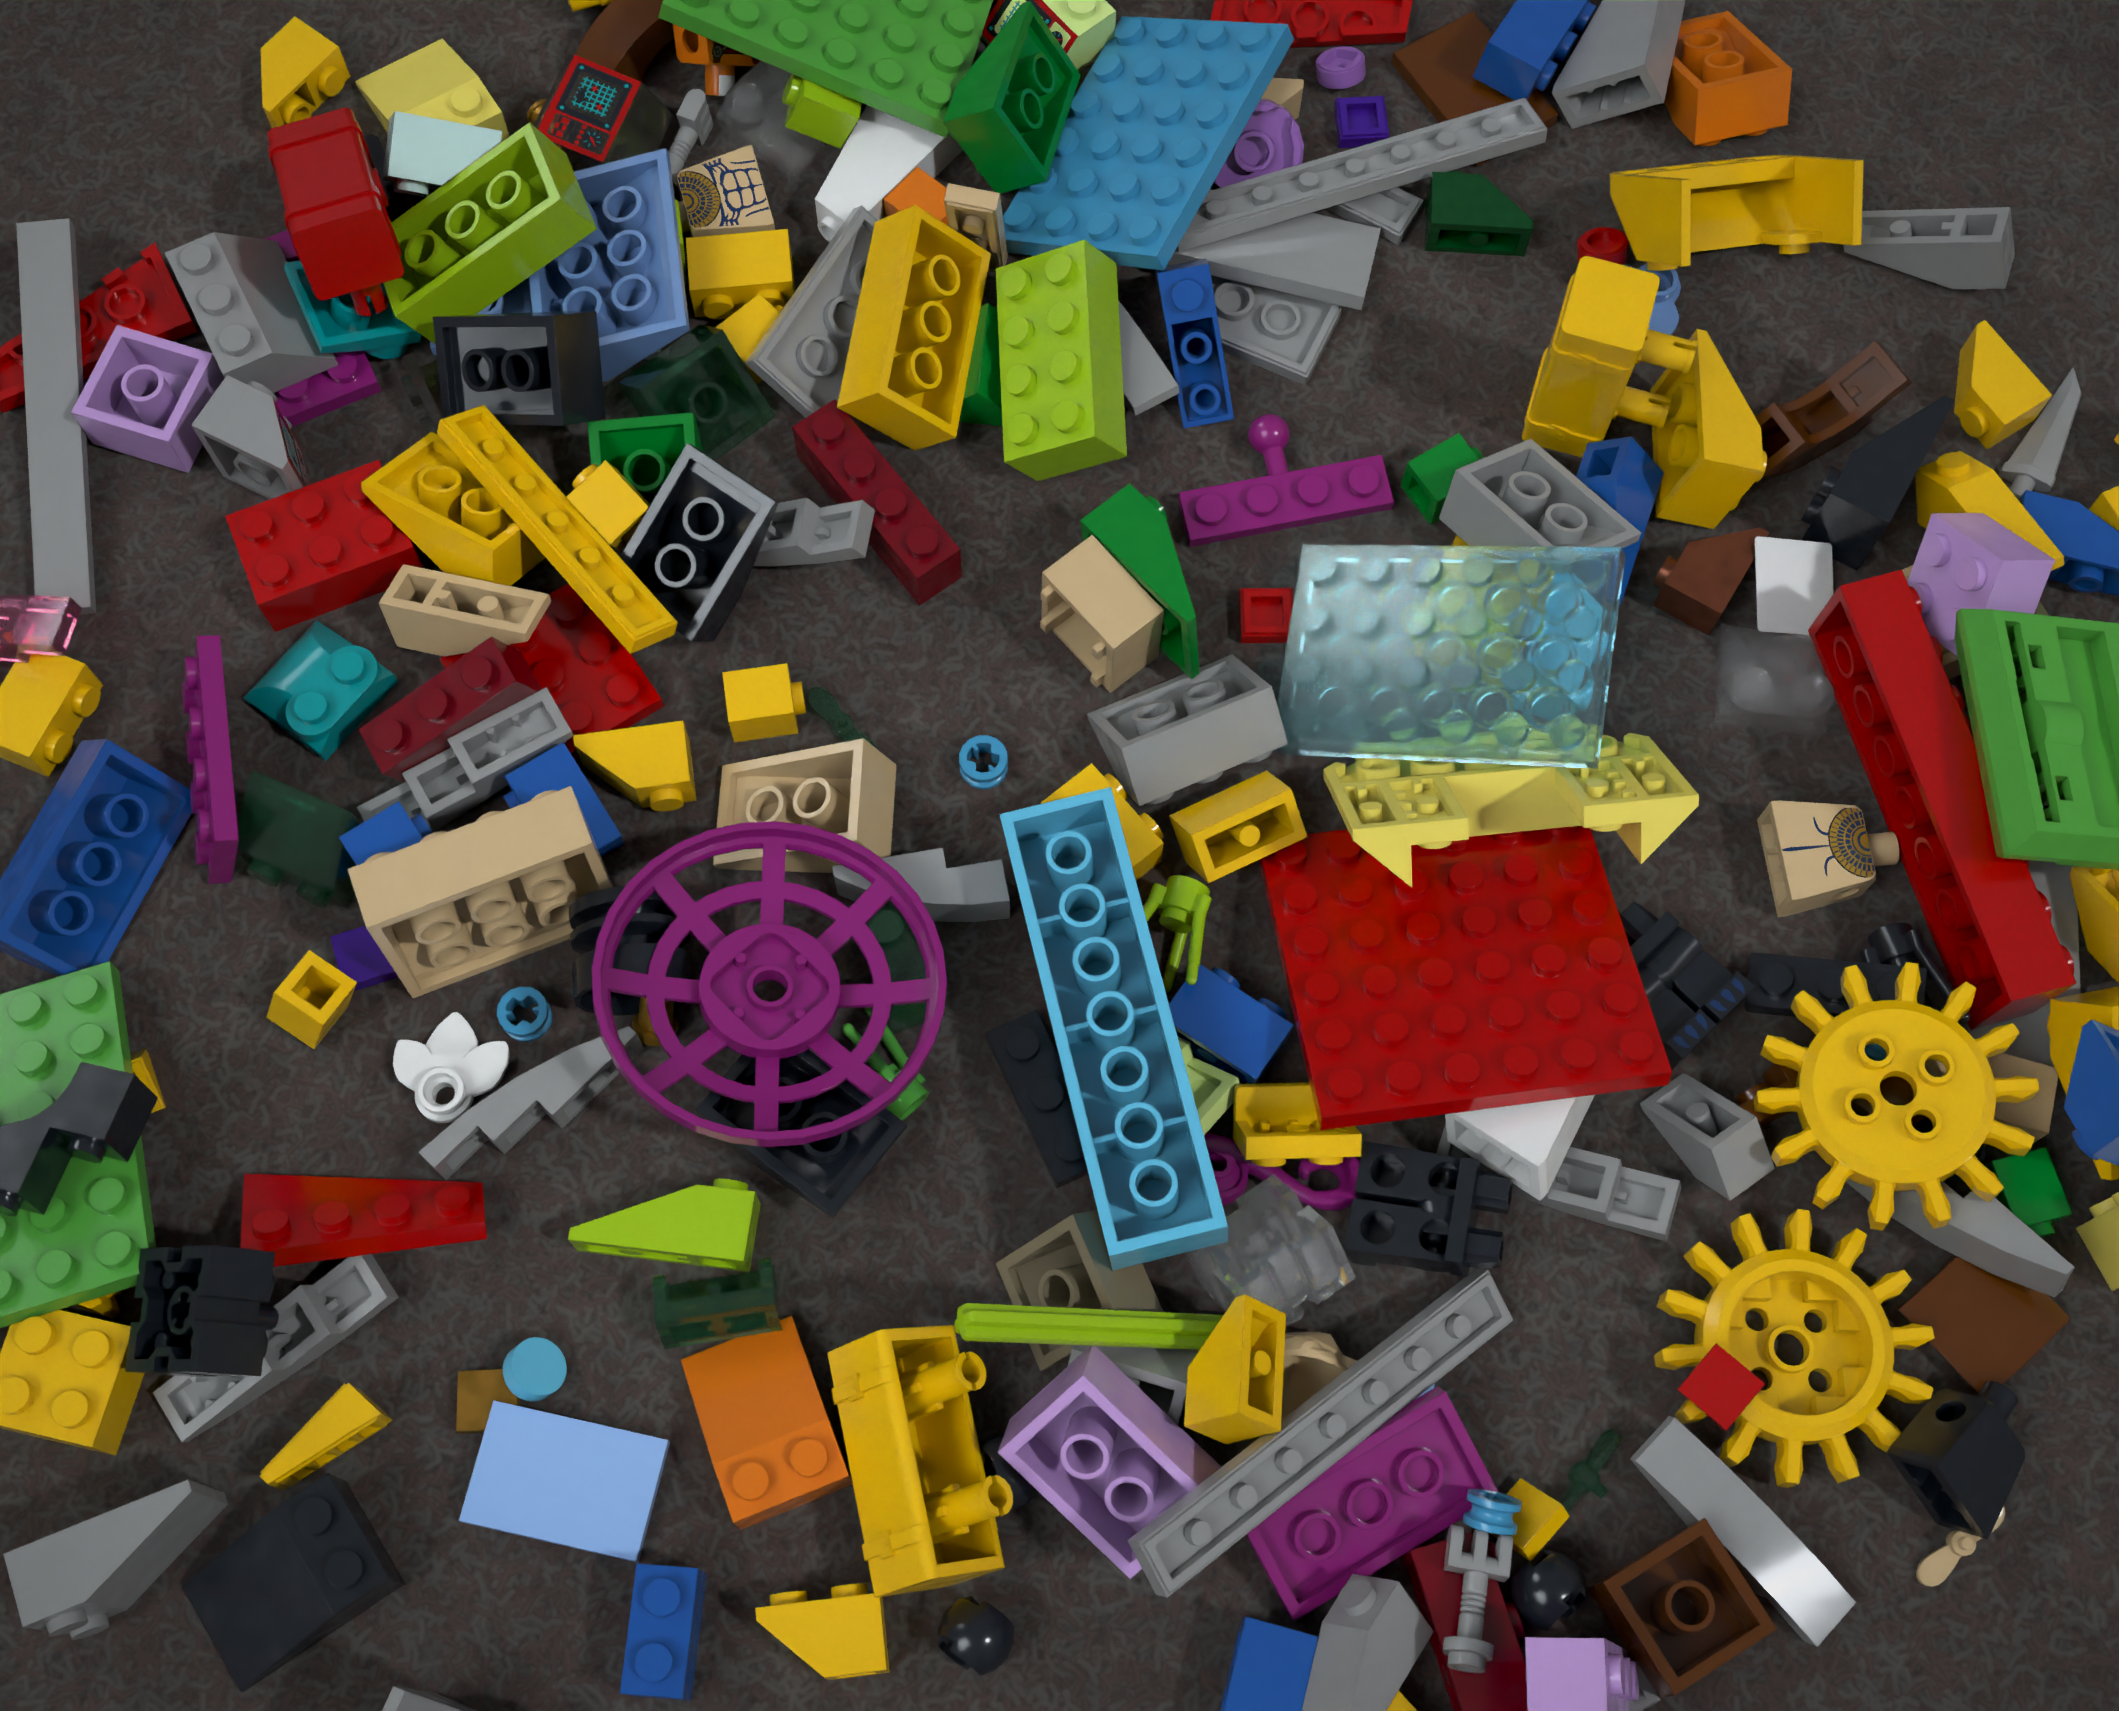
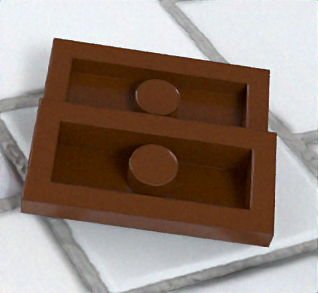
(1983, 1321)

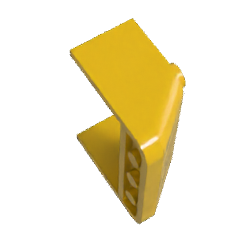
(1737, 205)

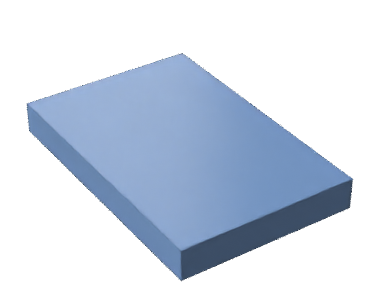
(565, 1481)

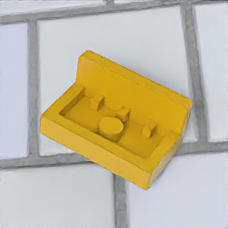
(1282, 1124)

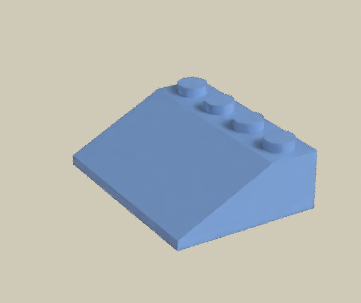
(626, 266)

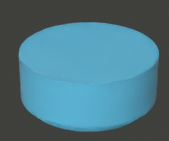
(534, 1369)

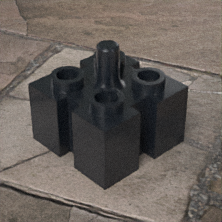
(202, 1311)

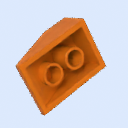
(1725, 81)
(765, 1424)

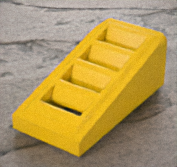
(333, 1430)

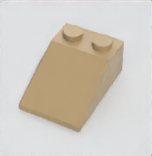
(828, 787)

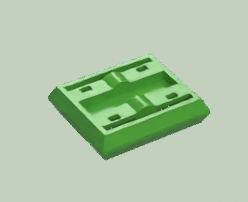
(2049, 739)

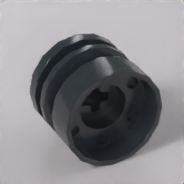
(633, 951)

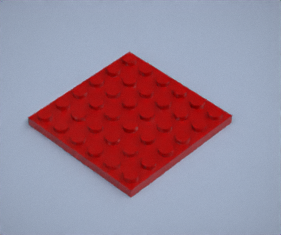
(1468, 988)

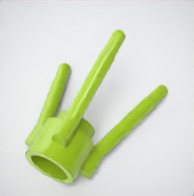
(1182, 910)

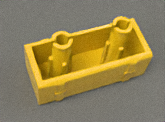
(1592, 356)
(917, 1459)

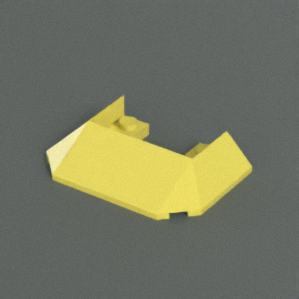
(1437, 802)

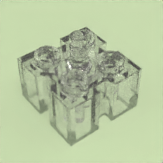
(1274, 1253)

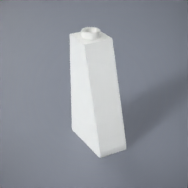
(874, 162)
(1520, 1139)

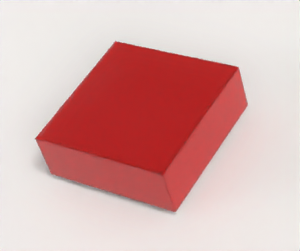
(1265, 614)
(1720, 1387)

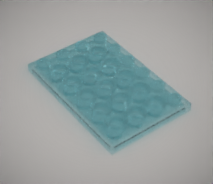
(1451, 653)

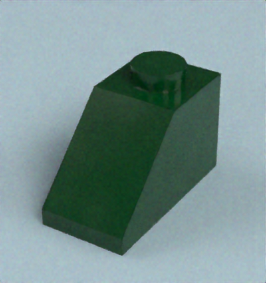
(1473, 217)

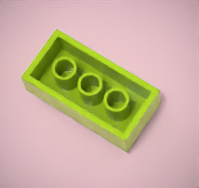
(487, 230)
(1060, 361)

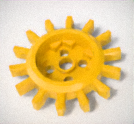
(1885, 1146)
(1849, 1351)

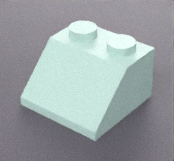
(431, 151)

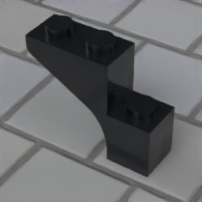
(92, 1120)

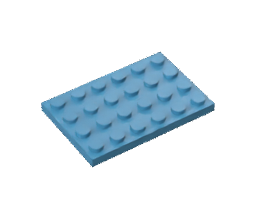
(1147, 137)

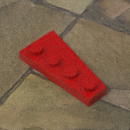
(1324, 21)
(137, 299)
(351, 1217)

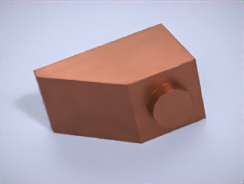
(1705, 577)

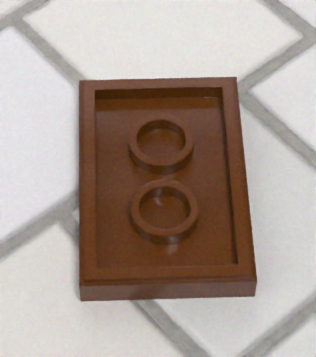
(1443, 68)

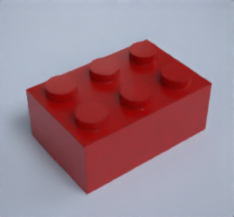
(319, 548)

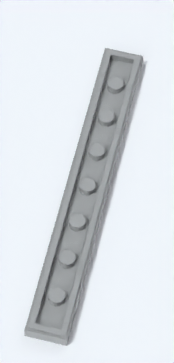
(1364, 171)
(54, 437)
(1318, 1433)

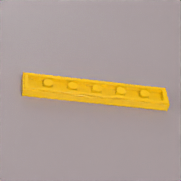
(557, 528)

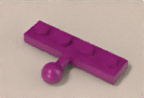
(1283, 497)

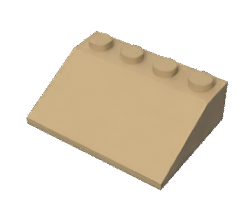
(480, 891)

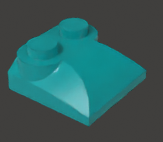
(341, 329)
(321, 689)

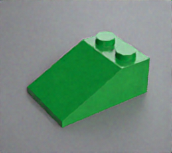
(1014, 103)
(1139, 539)

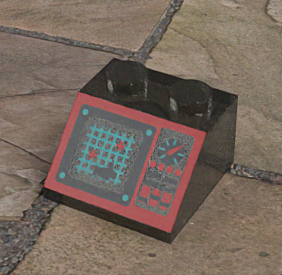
(601, 115)

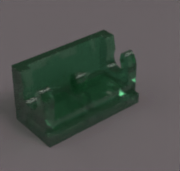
(717, 1307)

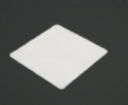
(1791, 583)

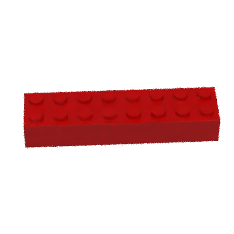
(1930, 789)

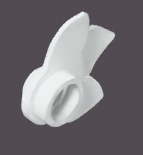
(449, 1060)

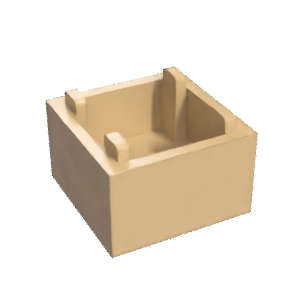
(1101, 614)

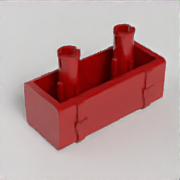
(336, 208)

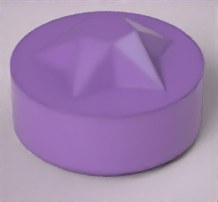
(1340, 67)

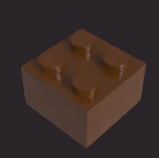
(1682, 1608)

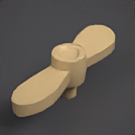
(1940, 1563)

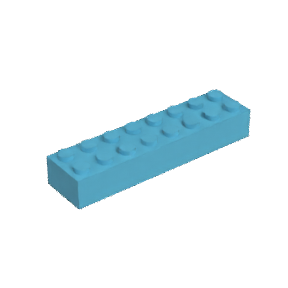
(1114, 1030)

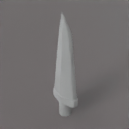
(2040, 451)

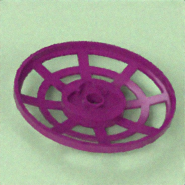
(769, 953)

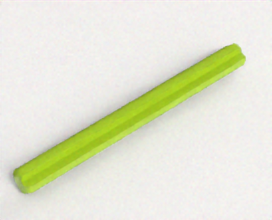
(1083, 1326)

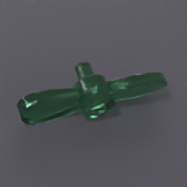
(826, 707)
(1585, 1474)

